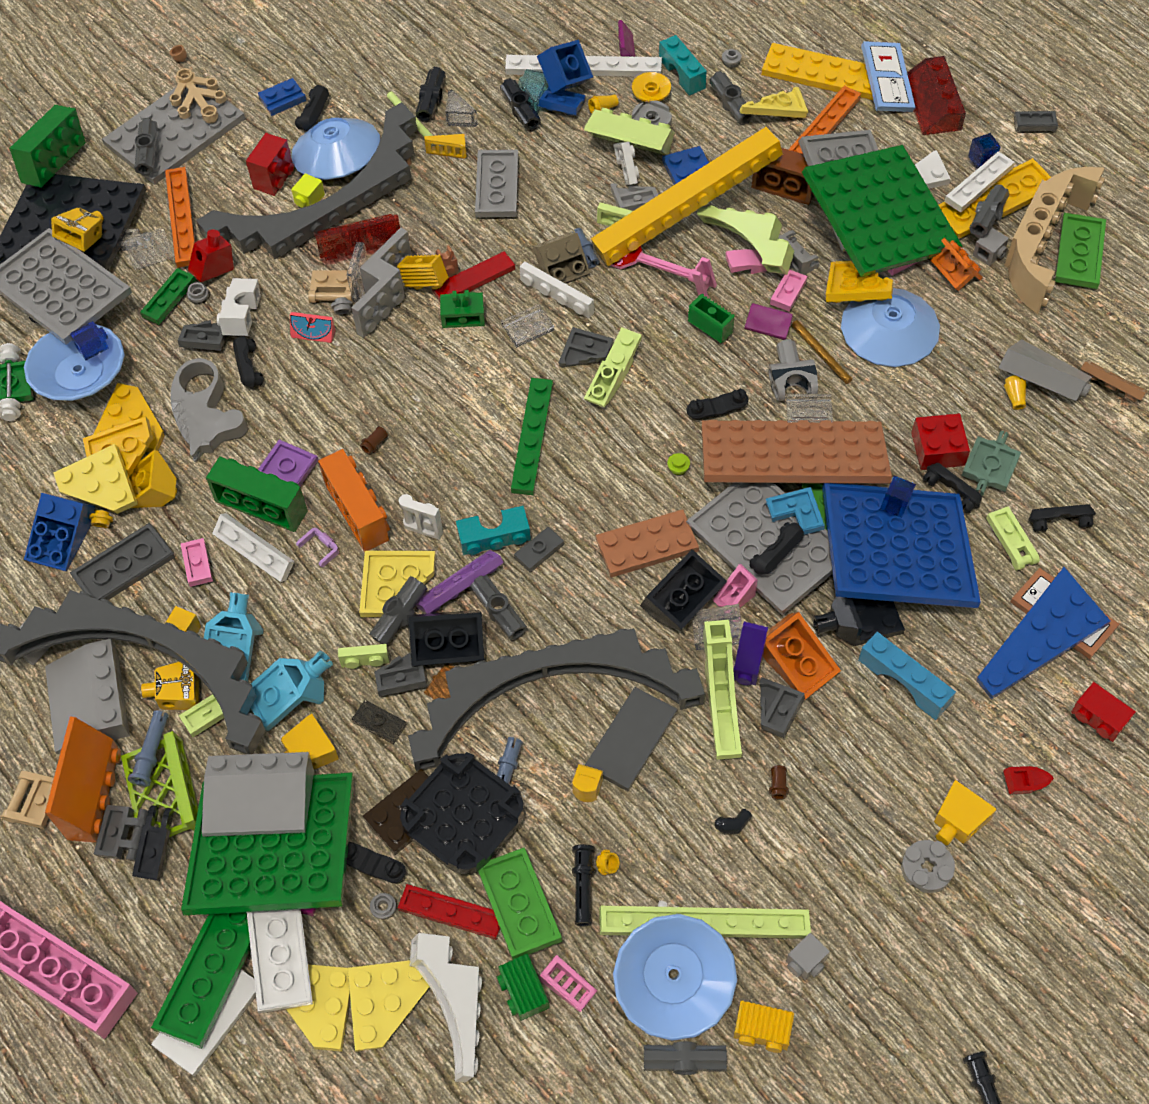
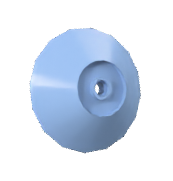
(335, 148)
(891, 330)
(63, 373)
(677, 1005)

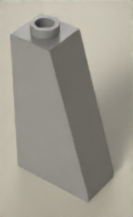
(1045, 370)

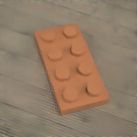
(646, 543)

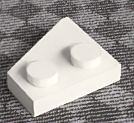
(933, 170)

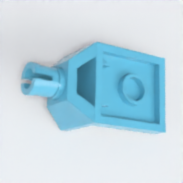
(235, 628)
(287, 685)

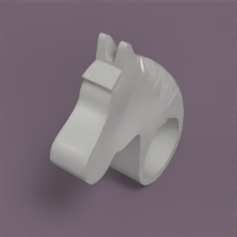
(196, 414)

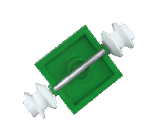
(12, 382)

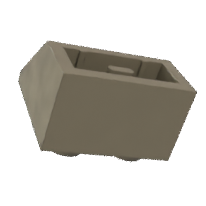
(562, 257)

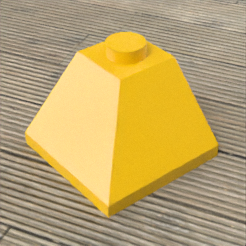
(153, 482)

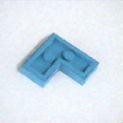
(797, 504)

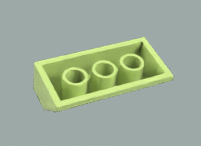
(623, 128)

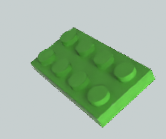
(1080, 250)
(519, 904)

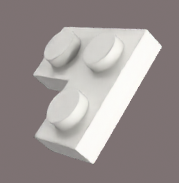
(624, 155)

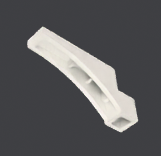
(457, 993)

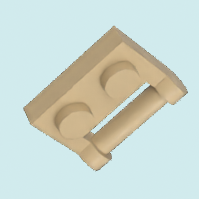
(329, 285)
(35, 805)

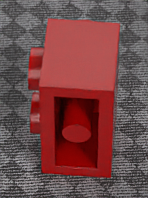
(1103, 712)

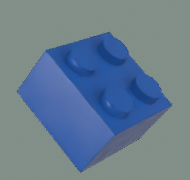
(565, 66)

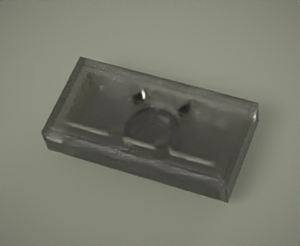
(379, 722)

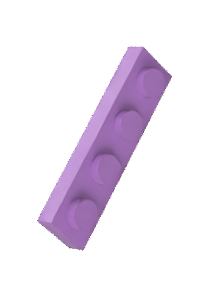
(453, 585)

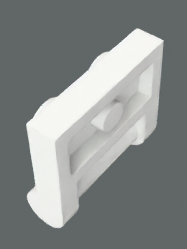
(426, 518)

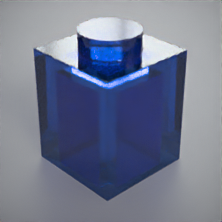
(982, 149)
(89, 340)
(897, 496)

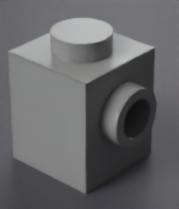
(991, 247)
(807, 958)

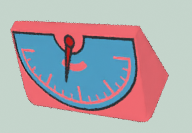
(312, 327)

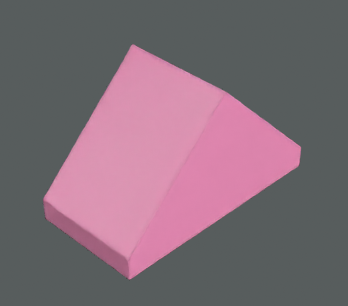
(738, 589)

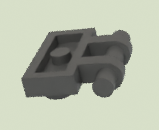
(115, 830)

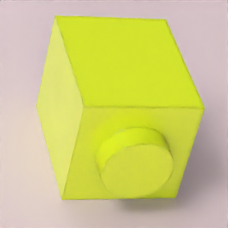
(307, 191)

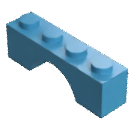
(927, 690)

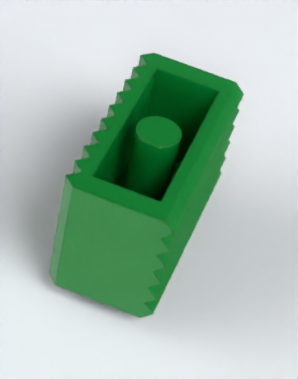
(711, 318)
(523, 987)

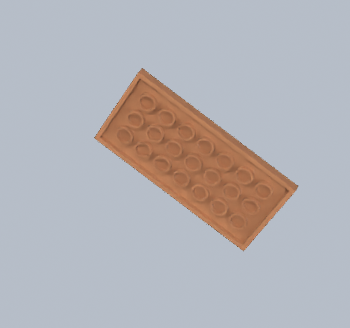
(794, 452)

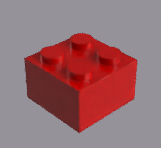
(270, 164)
(940, 441)

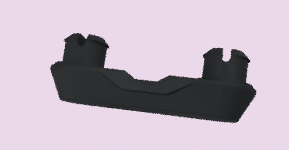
(313, 109)
(247, 375)
(717, 406)
(970, 496)
(1082, 512)
(789, 537)
(374, 863)

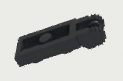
(153, 845)

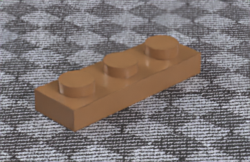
(1114, 381)

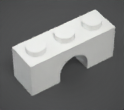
(235, 312)

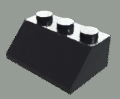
(683, 592)
(445, 637)

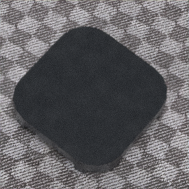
(462, 813)

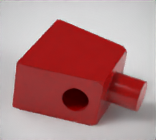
(211, 257)

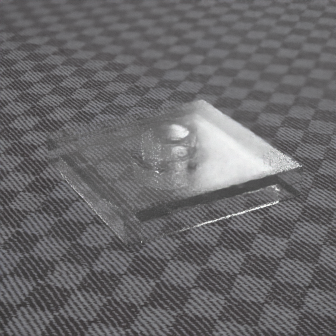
(354, 275)

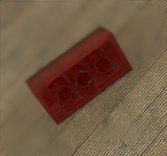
(936, 97)
(345, 237)

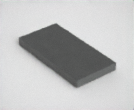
(123, 564)
(631, 738)

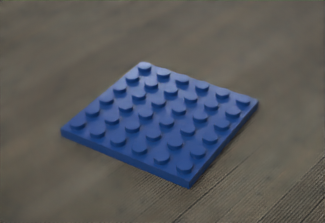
(897, 558)

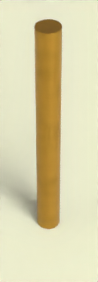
(822, 352)

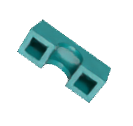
(690, 71)
(476, 538)

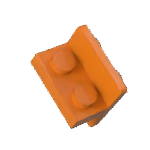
(956, 264)

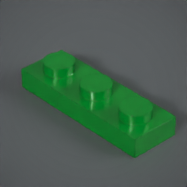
(167, 296)

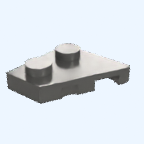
(202, 336)
(585, 348)
(399, 676)
(778, 706)

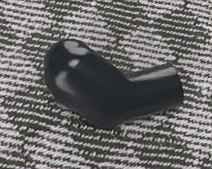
(733, 825)

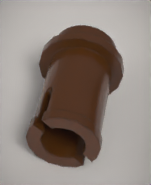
(373, 440)
(778, 782)

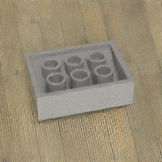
(90, 688)
(257, 794)

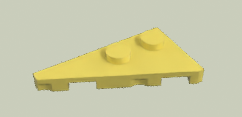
(779, 104)

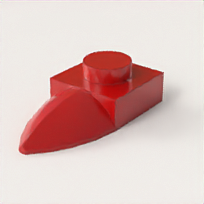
(1026, 779)

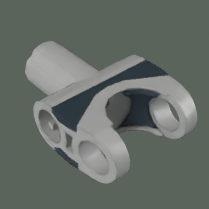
(792, 371)

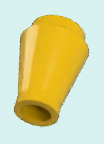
(604, 101)
(1016, 391)

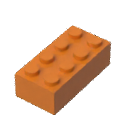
(354, 500)

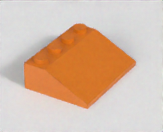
(82, 782)

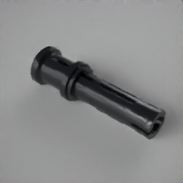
(583, 872)
(982, 1077)

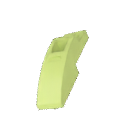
(614, 368)

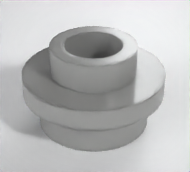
(731, 58)
(197, 292)
(341, 306)
(380, 899)

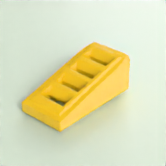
(453, 145)

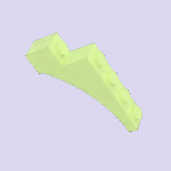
(757, 229)
(721, 689)

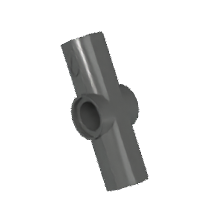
(730, 96)
(146, 147)
(989, 211)
(397, 609)
(505, 617)
(685, 1058)

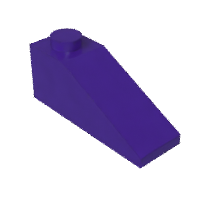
(750, 653)

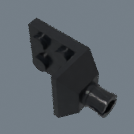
(859, 619)

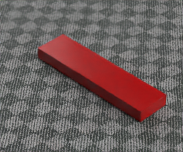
(477, 275)
(449, 911)

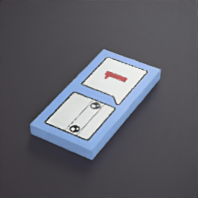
(888, 76)

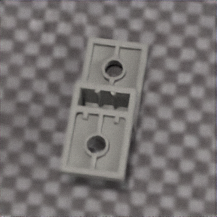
(381, 283)

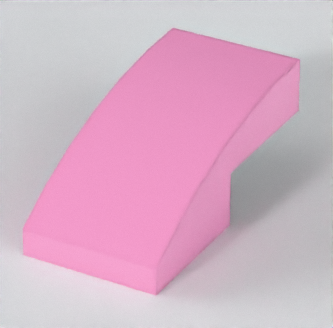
(745, 259)

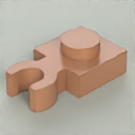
(449, 261)

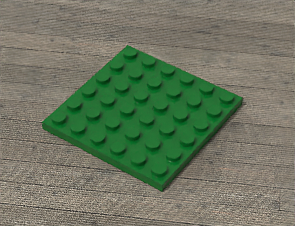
(880, 209)
(275, 869)

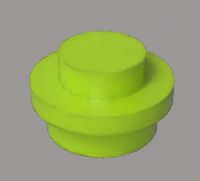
(678, 463)

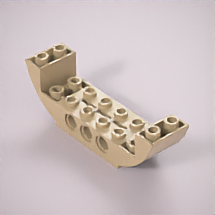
(1071, 187)

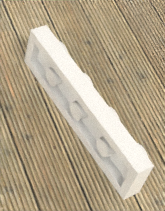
(979, 182)
(557, 290)
(253, 547)

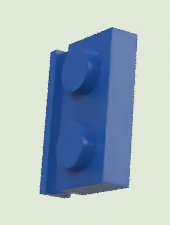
(282, 96)
(562, 101)

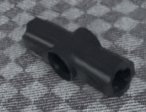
(430, 94)
(520, 104)

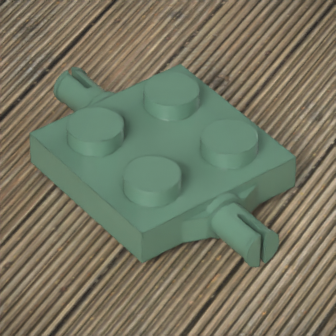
(991, 463)

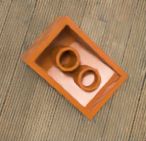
(798, 655)

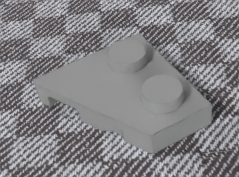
(633, 197)

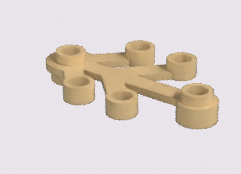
(186, 78)

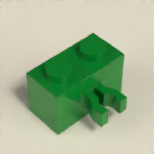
(462, 309)

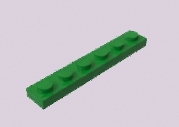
(532, 436)

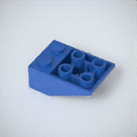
(58, 531)

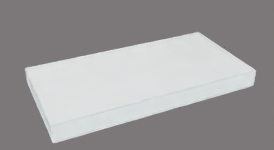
(279, 959)
(194, 1058)

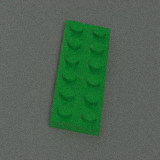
(205, 979)

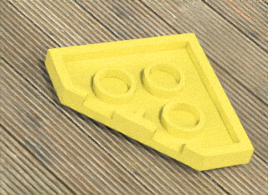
(98, 481)
(386, 574)
(382, 1000)
(327, 1017)

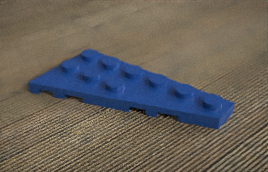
(1050, 628)

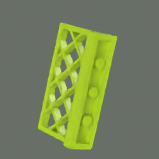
(179, 777)

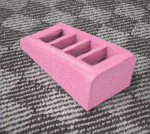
(561, 991)

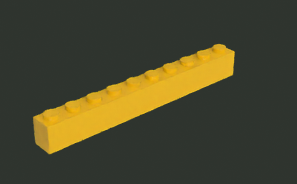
(687, 196)

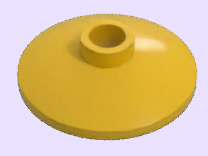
(651, 87)

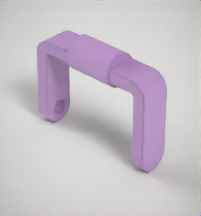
(325, 539)

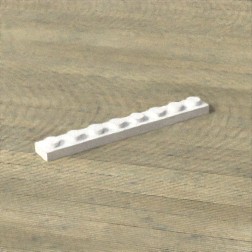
(598, 64)

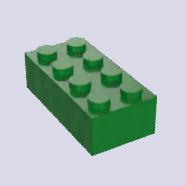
(47, 145)
(257, 493)

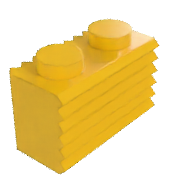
(423, 271)
(763, 1026)

